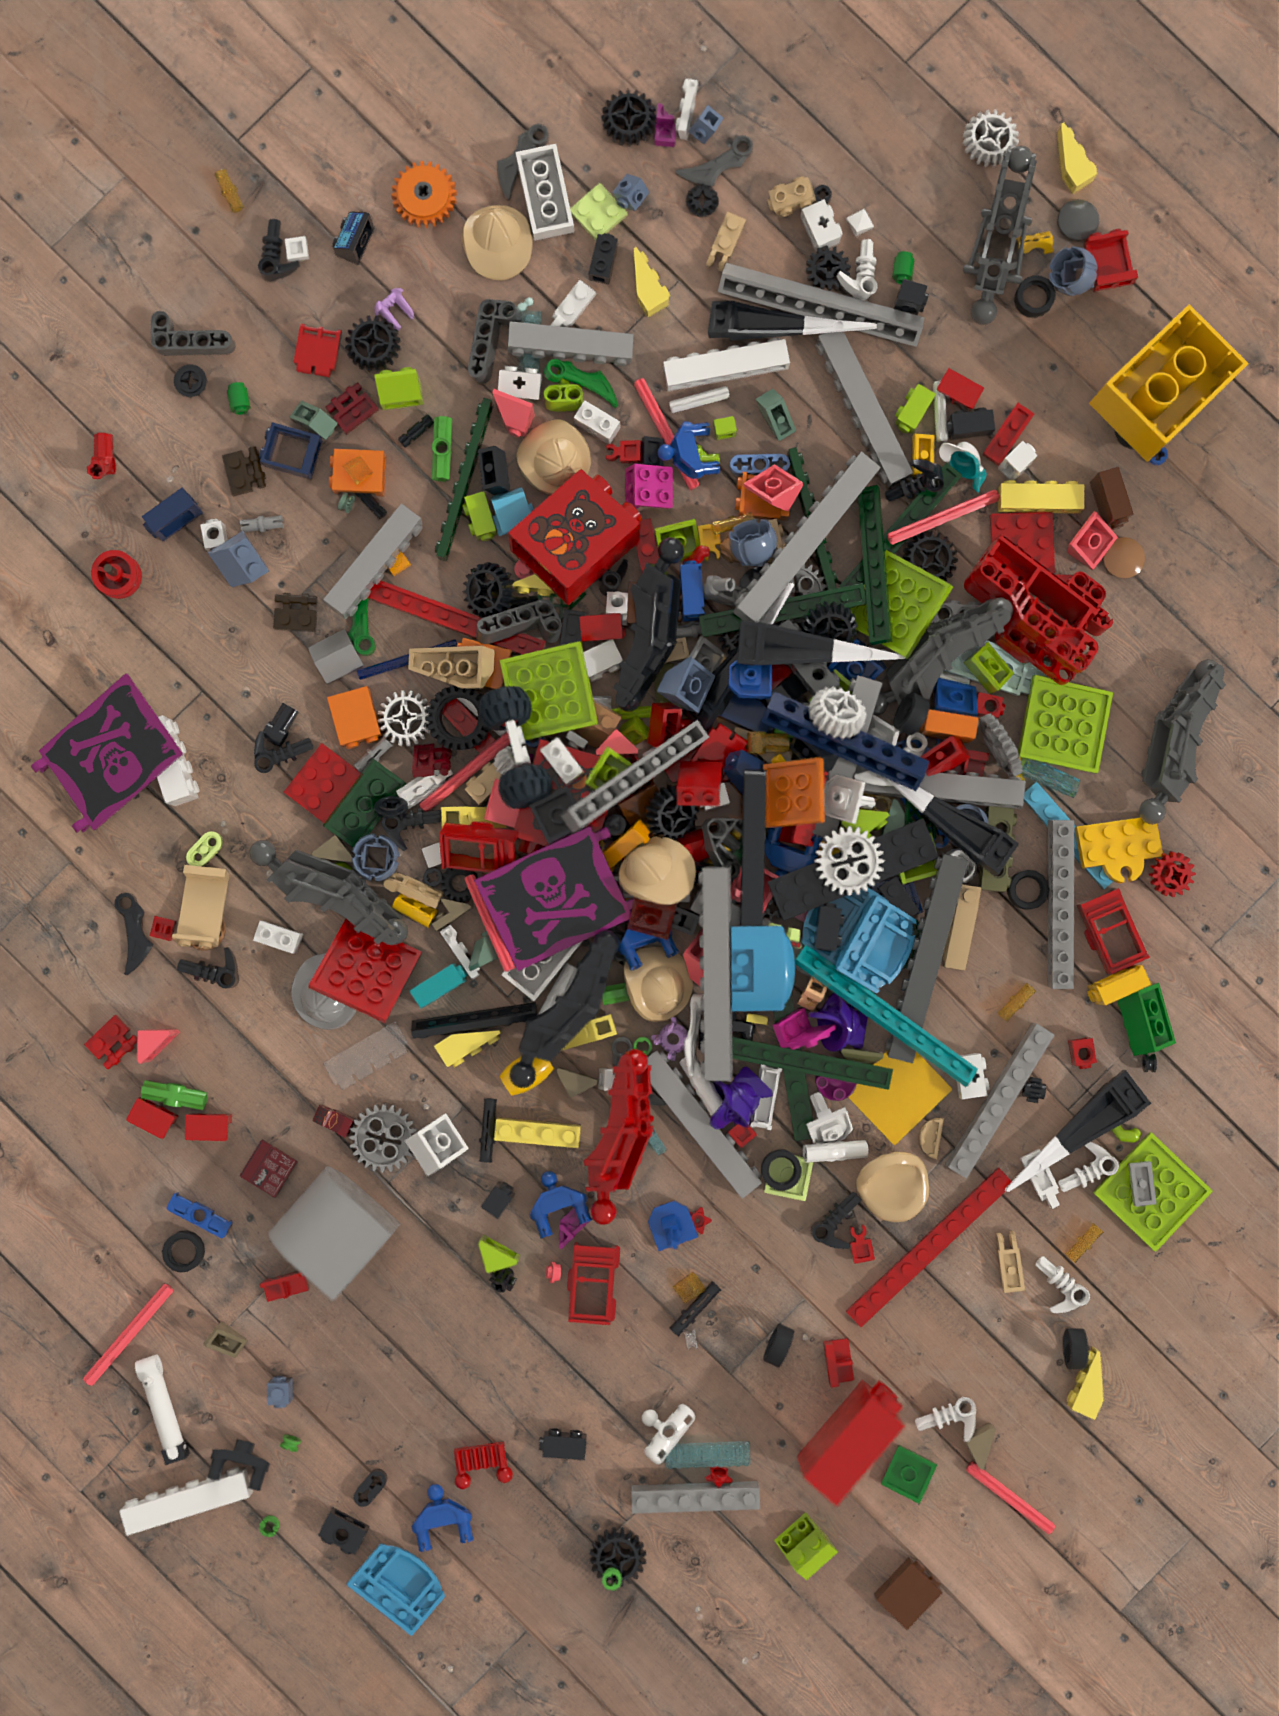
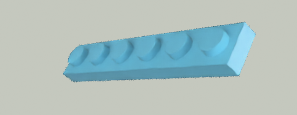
(1047, 810)

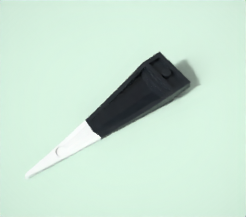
(745, 321)
(773, 645)
(719, 692)
(977, 839)
(1107, 1109)

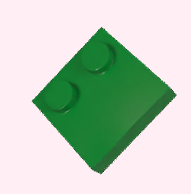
(909, 1474)

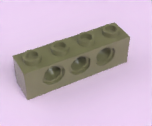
(1008, 819)

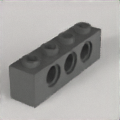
(805, 671)

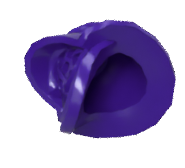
(849, 1023)
(739, 1099)

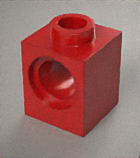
(995, 700)
(1074, 1047)

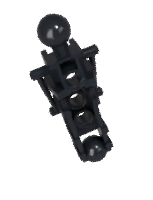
(655, 629)
(557, 1026)

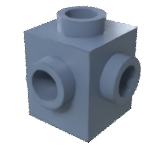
(630, 192)

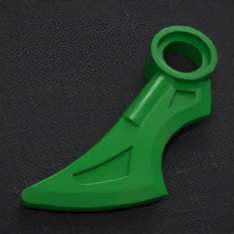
(593, 381)
(359, 629)

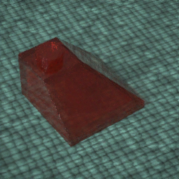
(652, 918)

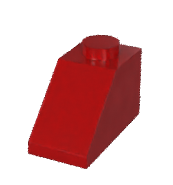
(945, 756)

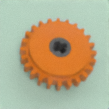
(424, 180)

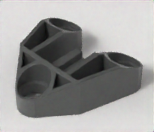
(716, 851)

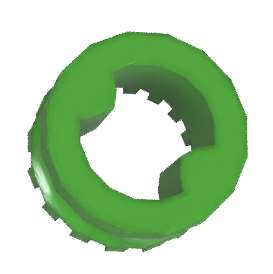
(641, 1040)
(290, 1442)
(266, 1533)
(608, 1573)

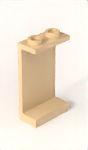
(202, 906)

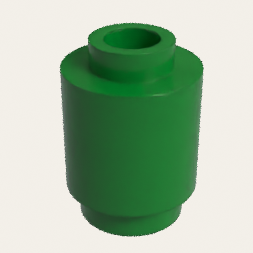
(903, 267)
(238, 398)

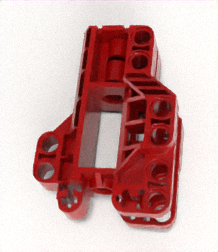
(1010, 574)

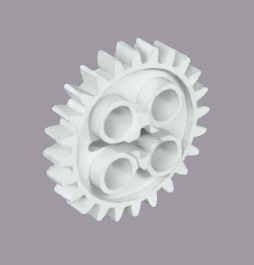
(844, 842)

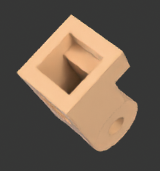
(811, 995)

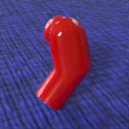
(698, 554)

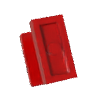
(1112, 259)
(699, 783)

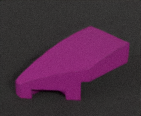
(665, 128)
(569, 1227)

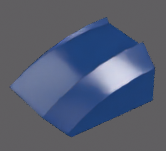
(850, 669)

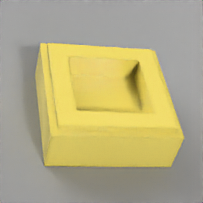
(754, 1018)

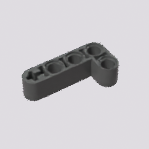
(193, 339)
(490, 340)
(490, 628)

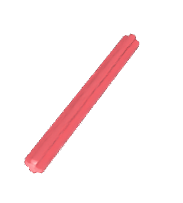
(660, 422)
(943, 517)
(465, 773)
(128, 1334)

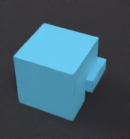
(510, 510)

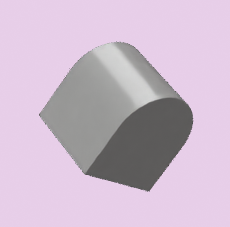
(332, 1231)

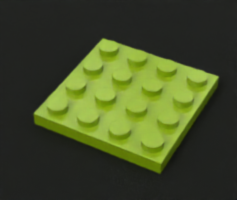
(913, 603)
(557, 689)
(1065, 724)
(1176, 1193)

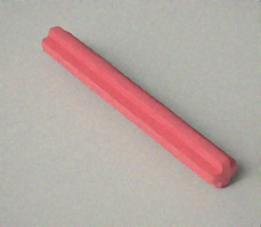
(495, 937)
(1011, 1498)

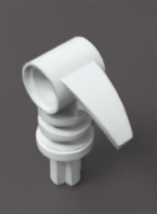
(864, 276)
(1095, 1169)
(1067, 1286)
(949, 1414)

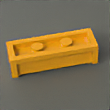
(626, 843)

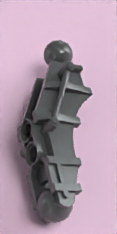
(1019, 161)
(941, 646)
(1175, 739)
(334, 888)

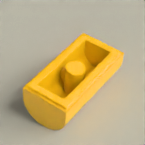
(922, 449)
(415, 910)

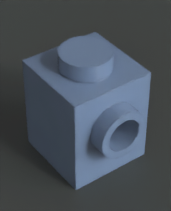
(705, 124)
(280, 1391)

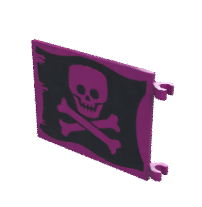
(109, 753)
(554, 897)

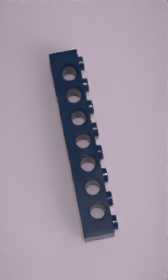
(859, 749)

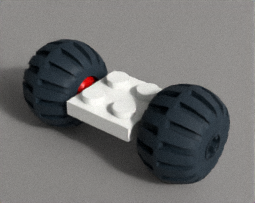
(508, 710)

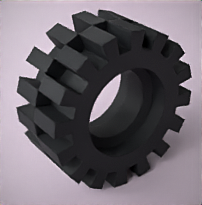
(449, 891)

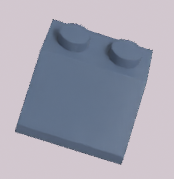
(238, 560)
(687, 685)

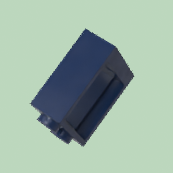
(310, 457)
(171, 515)

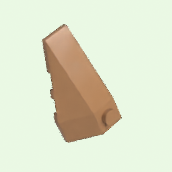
(607, 722)

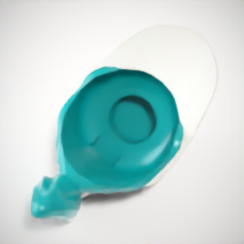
(965, 460)

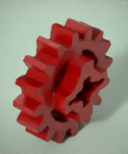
(1164, 871)

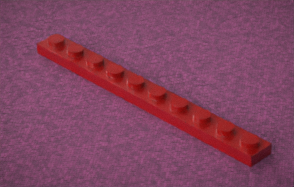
(446, 616)
(929, 1247)

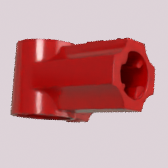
(103, 461)

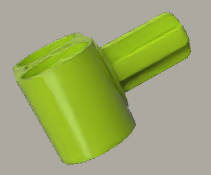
(563, 392)

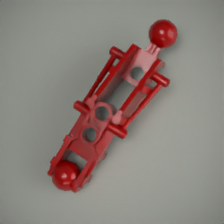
(625, 1137)

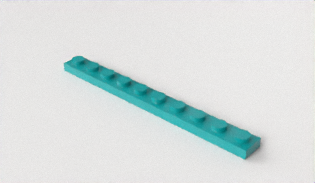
(886, 1016)

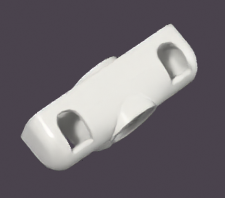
(674, 1422)

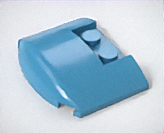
(851, 909)
(877, 945)
(761, 968)
(398, 1586)

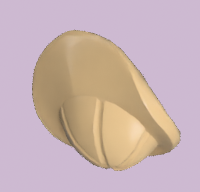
(497, 241)
(552, 455)
(658, 871)
(659, 986)
(894, 1186)

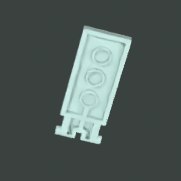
(1019, 681)

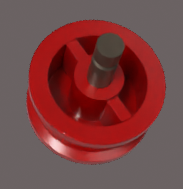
(116, 574)

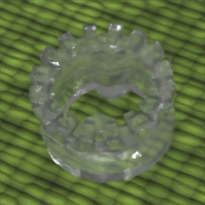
(691, 1339)

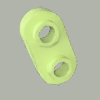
(204, 848)

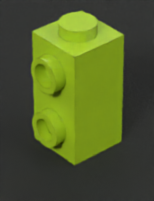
(914, 410)
(480, 515)

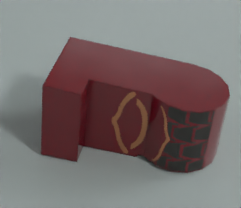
(334, 1120)

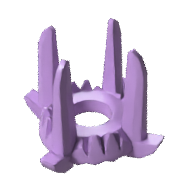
(383, 306)
(662, 1038)

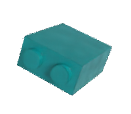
(439, 985)

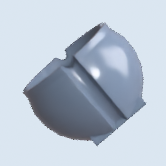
(1064, 271)
(753, 542)
(361, 857)

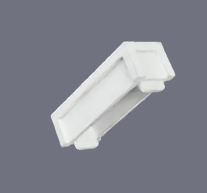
(763, 1114)

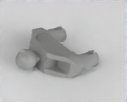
(722, 590)

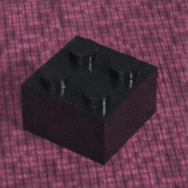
(549, 812)

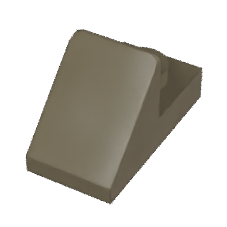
(455, 910)

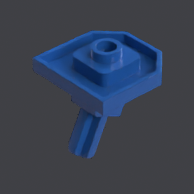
(750, 680)
(671, 1225)

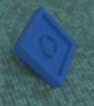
(955, 697)

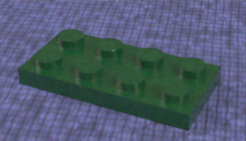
(356, 813)

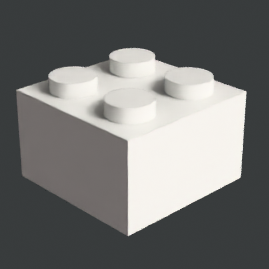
(436, 1144)

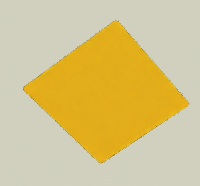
(911, 1096)

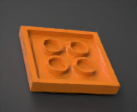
(794, 793)

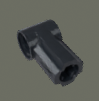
(277, 729)

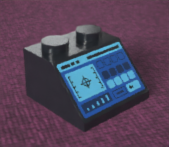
(354, 236)

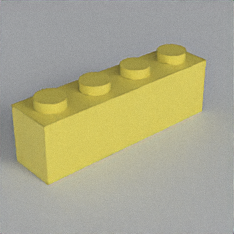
(1040, 497)
(537, 1132)

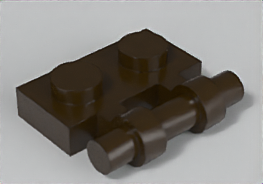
(237, 471)
(295, 619)

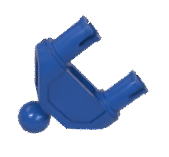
(685, 452)
(788, 857)
(634, 940)
(557, 1199)
(440, 1514)

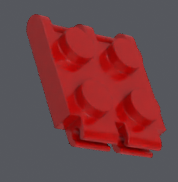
(317, 351)
(719, 746)

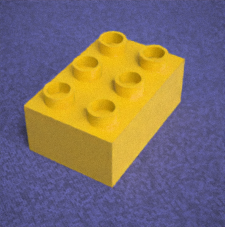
(1168, 383)

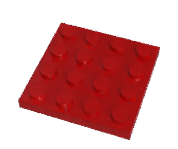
(364, 972)

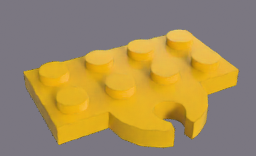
(1118, 846)

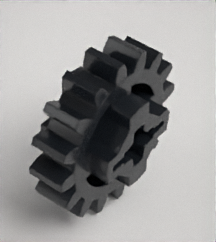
(820, 271)

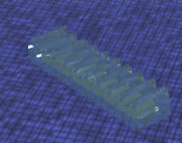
(709, 1454)

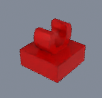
(162, 928)

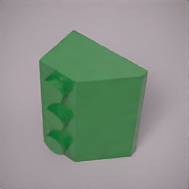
(1146, 1020)

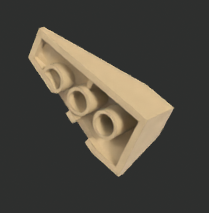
(459, 666)
(962, 928)

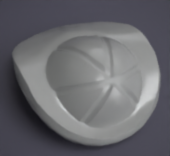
(314, 1007)

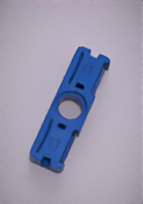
(186, 1210)

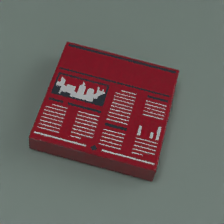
(268, 1168)

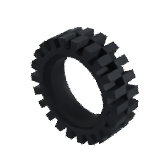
(436, 726)

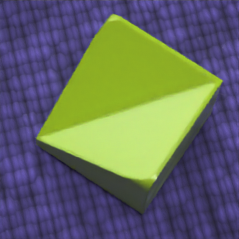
(724, 428)
(634, 730)

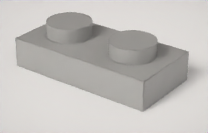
(576, 742)
(1142, 1183)

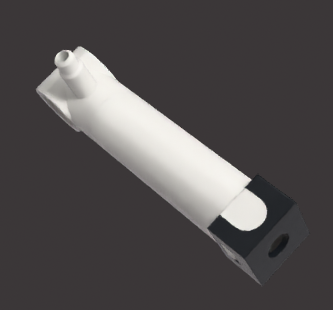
(151, 1375)

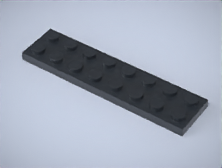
(901, 850)

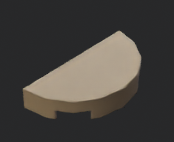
(930, 1137)

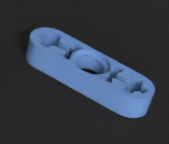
(753, 457)

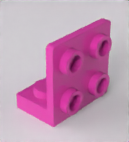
(649, 486)
(796, 1030)

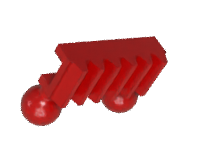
(481, 1457)

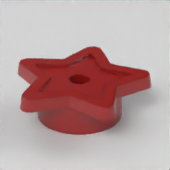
(699, 1214)
(719, 1476)

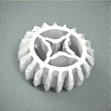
(986, 124)
(824, 712)
(408, 736)

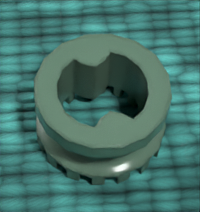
(346, 502)

